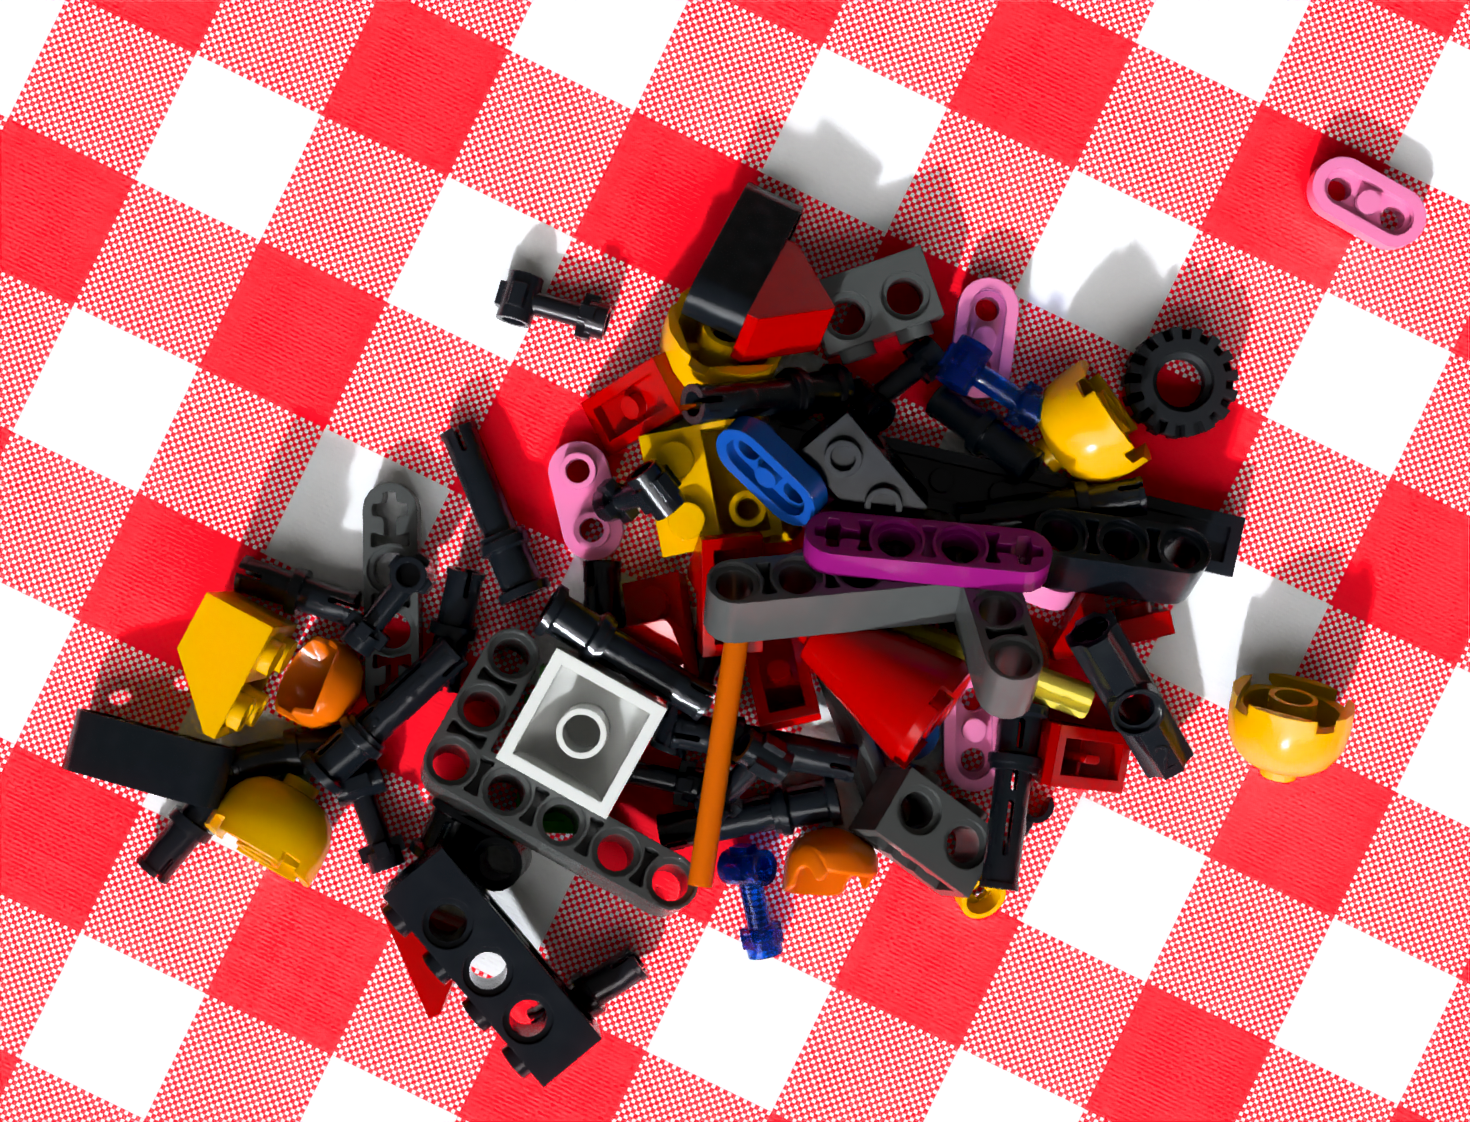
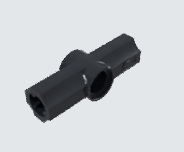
(1119, 673)

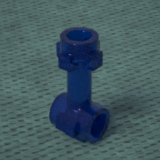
(965, 366)
(752, 870)

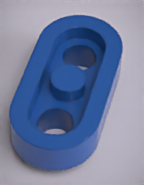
(772, 470)

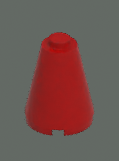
(889, 685)

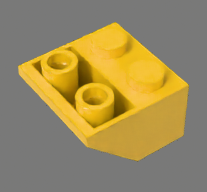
(714, 496)
(230, 658)

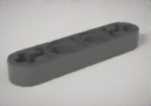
(413, 607)

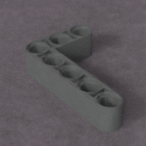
(789, 599)
(525, 822)

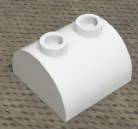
(582, 731)

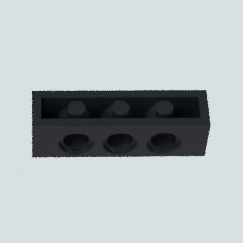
(534, 1048)

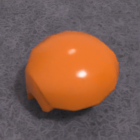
(320, 683)
(825, 861)

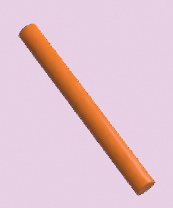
(717, 765)

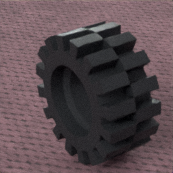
(1215, 376)

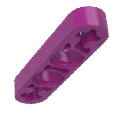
(926, 561)

